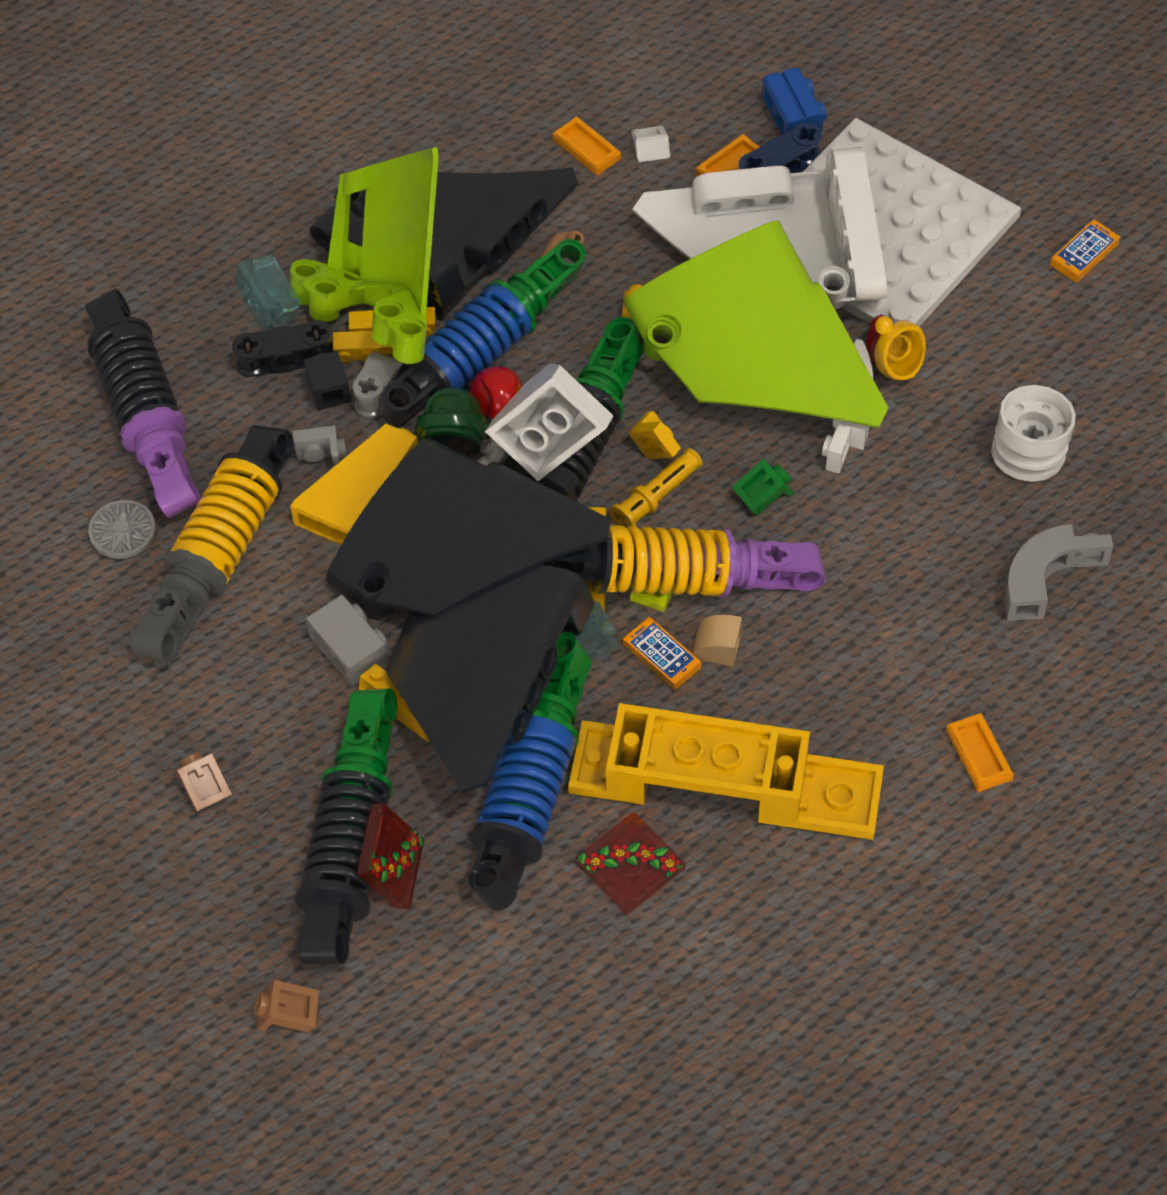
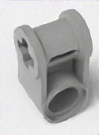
(372, 382)

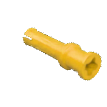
(646, 497)

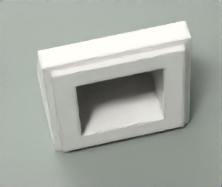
(651, 143)

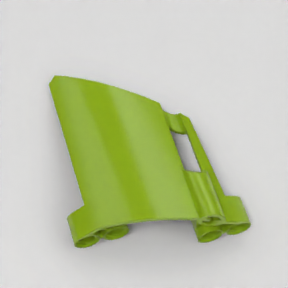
(394, 255)

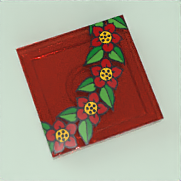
(390, 856)
(630, 863)

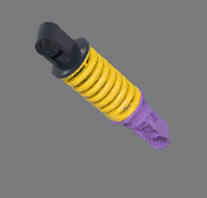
(693, 562)

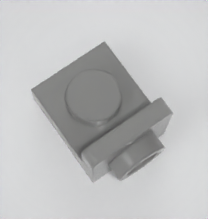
(319, 443)

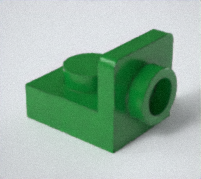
(763, 486)

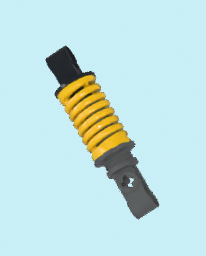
(213, 540)

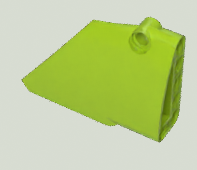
(756, 332)

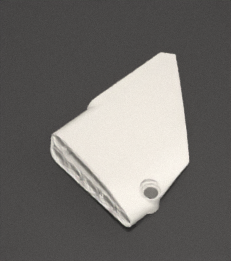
(822, 212)

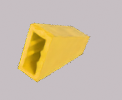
(344, 491)

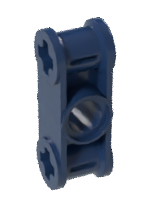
(792, 150)

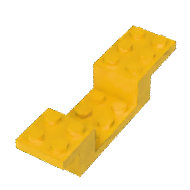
(729, 761)

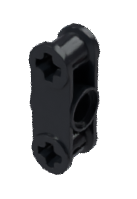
(280, 348)

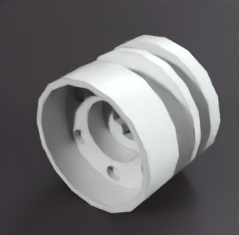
(1033, 433)

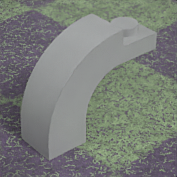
(1043, 556)

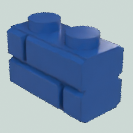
(792, 100)

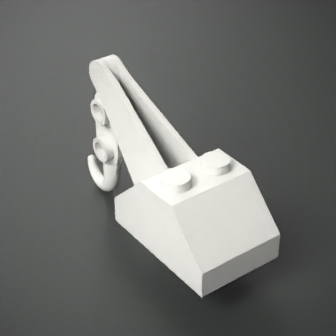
(545, 423)

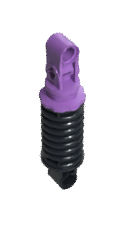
(141, 399)

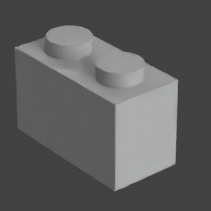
(347, 638)

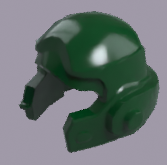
(452, 413)

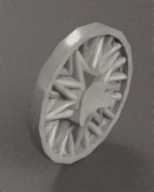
(122, 529)

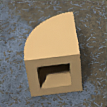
(718, 639)

